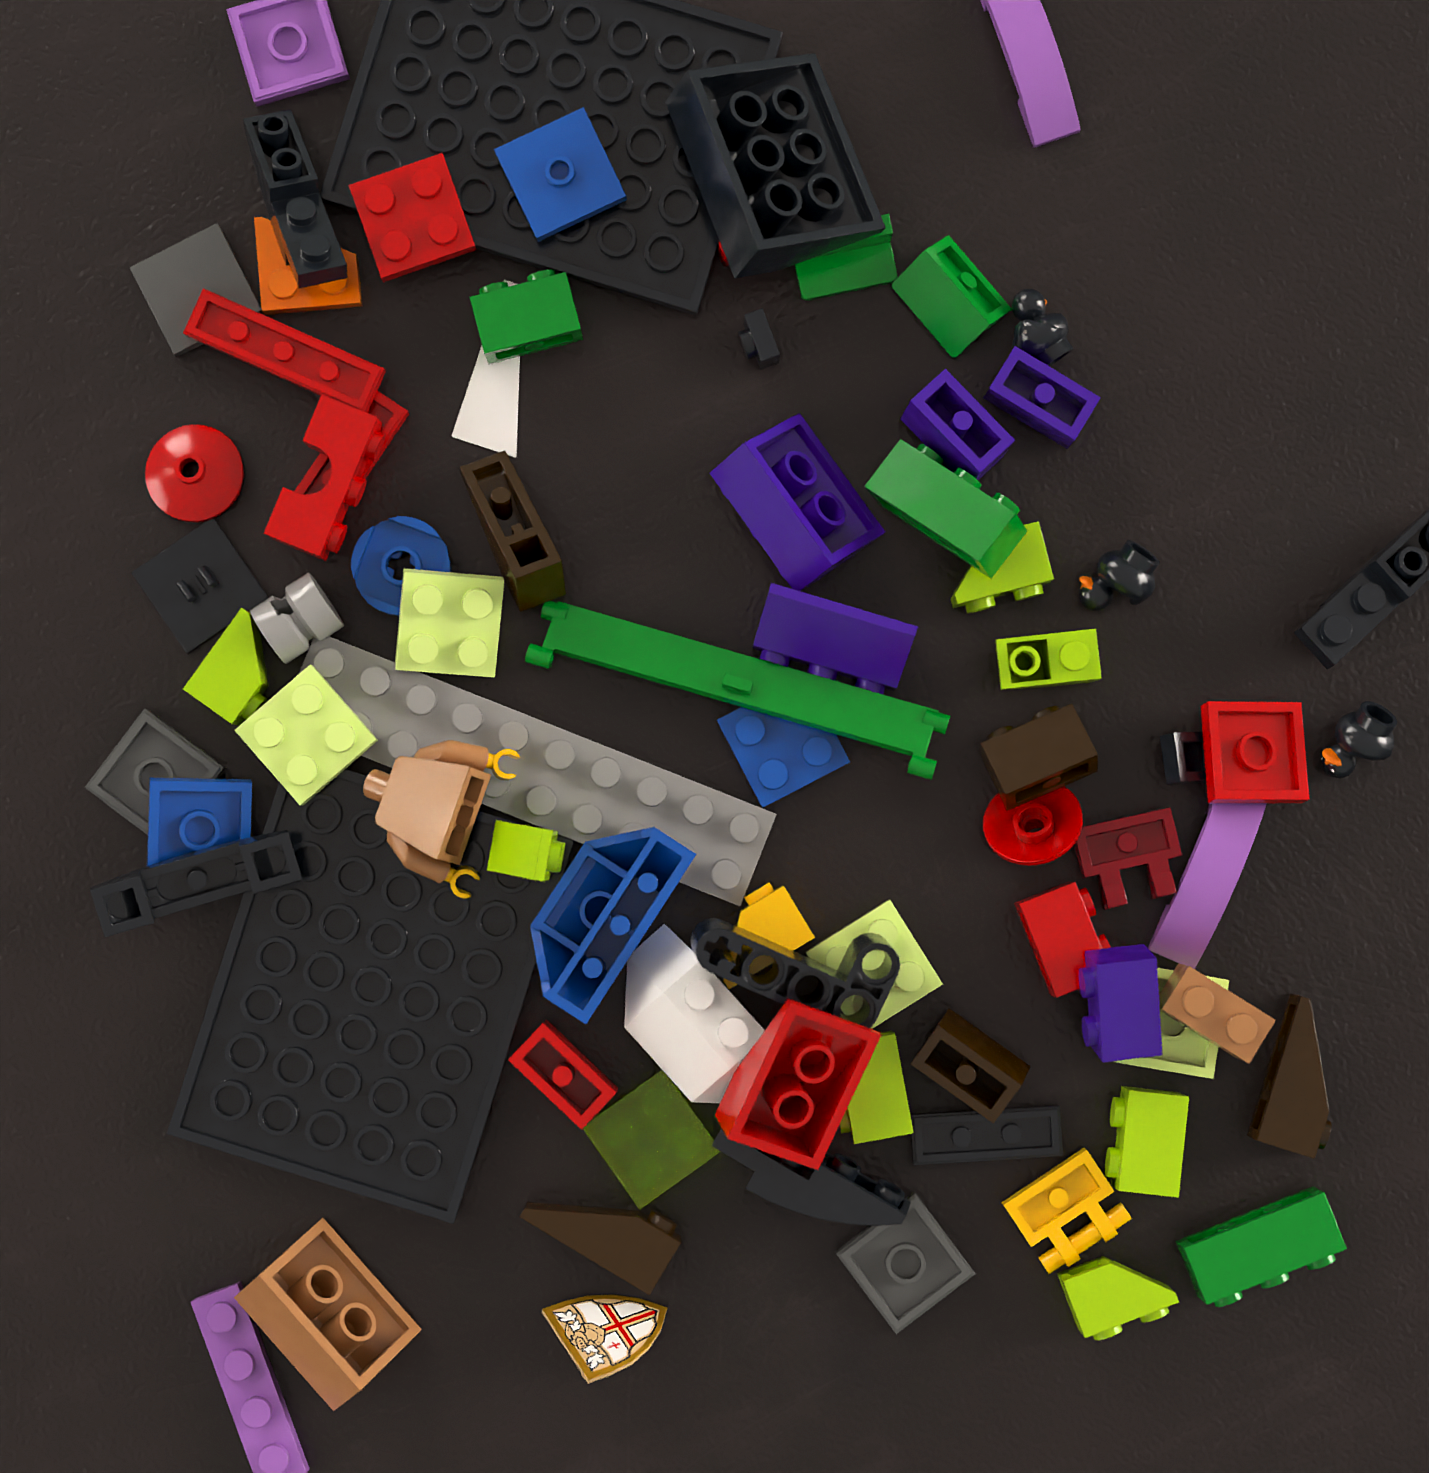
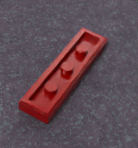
(283, 351)

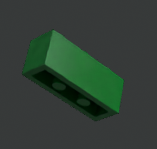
(947, 506)
(1262, 1247)

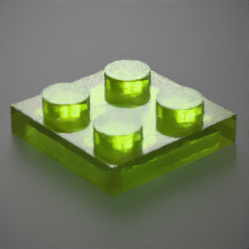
(651, 1138)

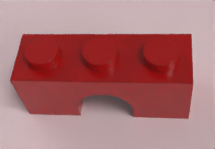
(315, 520)

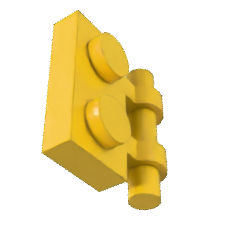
(1057, 1199)

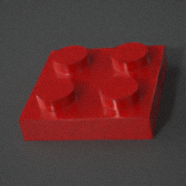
(412, 217)
(1254, 752)

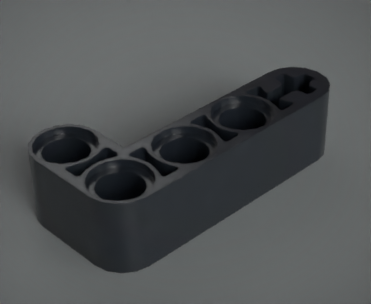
(791, 966)

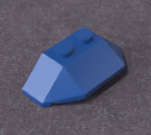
(603, 914)

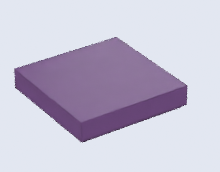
(287, 47)

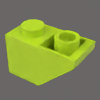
(1020, 574)
(1048, 660)
(525, 851)
(1110, 1294)

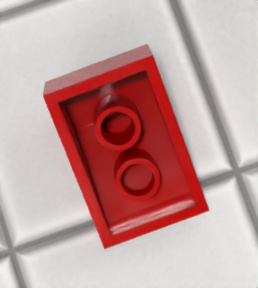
(796, 1084)

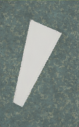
(491, 405)

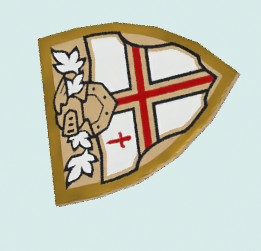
(605, 1331)

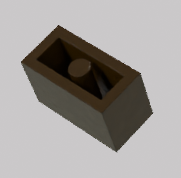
(1039, 755)
(971, 1065)

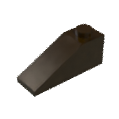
(514, 531)
(1293, 1094)
(617, 1239)

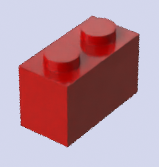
(1060, 933)
(563, 1074)

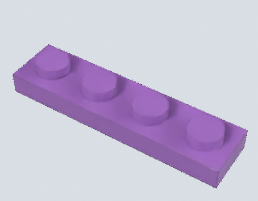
(249, 1383)

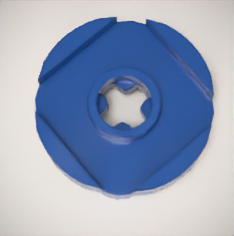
(388, 541)

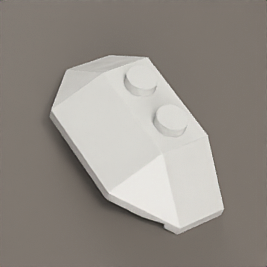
(686, 1017)

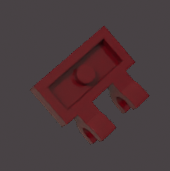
(1126, 844)

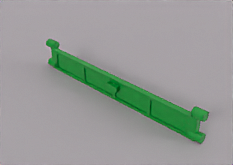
(740, 681)

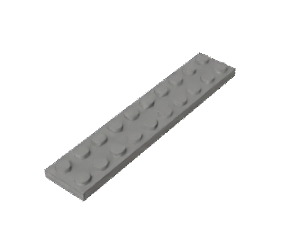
(560, 777)

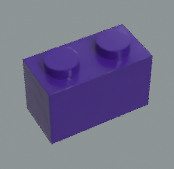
(1041, 397)
(956, 426)
(1121, 1003)

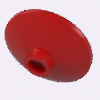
(213, 486)
(1055, 813)

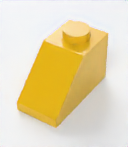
(775, 918)

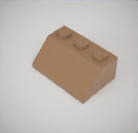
(328, 1314)

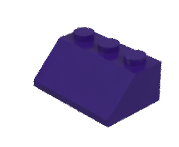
(796, 502)
(833, 639)

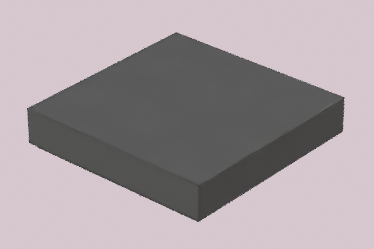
(179, 273)
(145, 752)
(905, 1265)

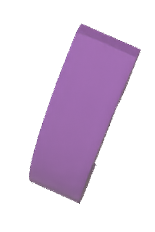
(1035, 69)
(1207, 882)

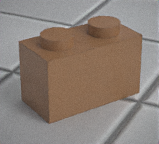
(1214, 1013)

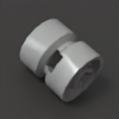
(296, 618)

